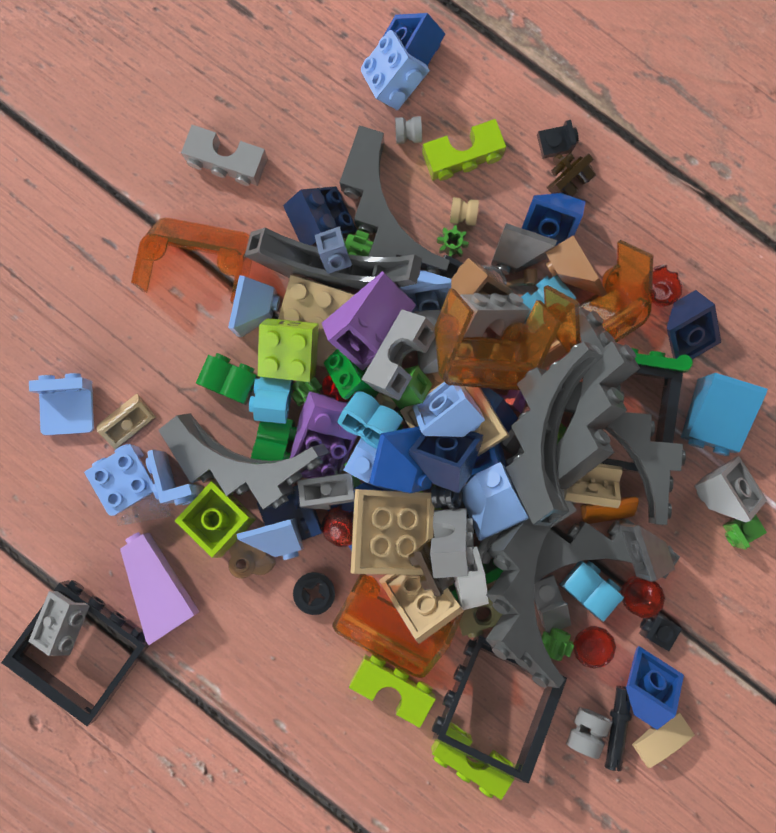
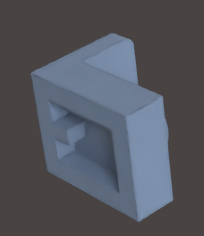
(332, 250)

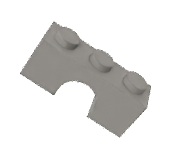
(244, 164)
(494, 311)
(407, 334)
(452, 543)

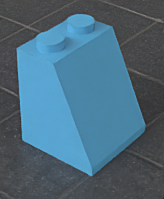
(722, 413)

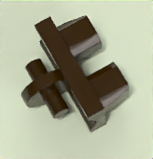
(579, 168)
(422, 558)

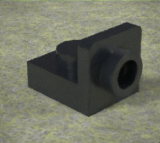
(558, 140)
(660, 631)

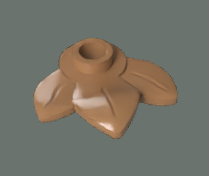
(257, 560)

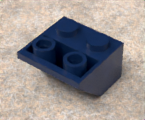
(318, 211)

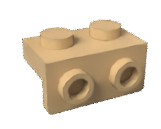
(597, 487)

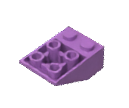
(366, 319)
(320, 426)

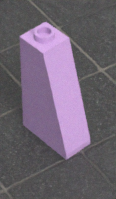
(155, 588)

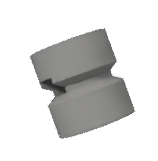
(584, 741)

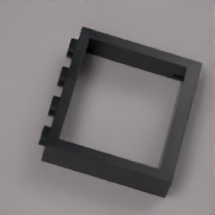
(667, 412)
(52, 686)
(537, 731)

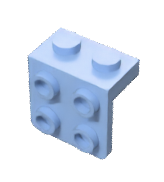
(392, 71)
(64, 404)
(120, 479)
(164, 486)

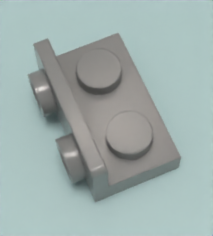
(58, 624)

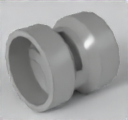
(408, 130)

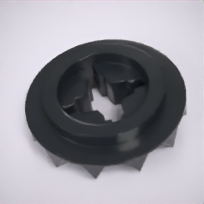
(302, 597)

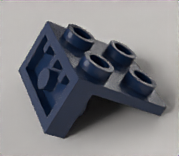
(307, 519)

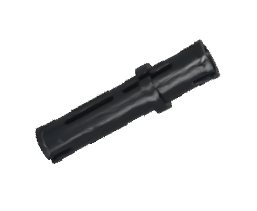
(618, 732)

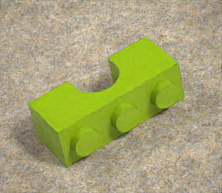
(445, 160)
(415, 697)
(490, 780)

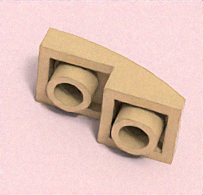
(661, 743)

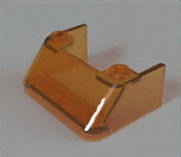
(225, 243)
(624, 306)
(488, 360)
(381, 630)

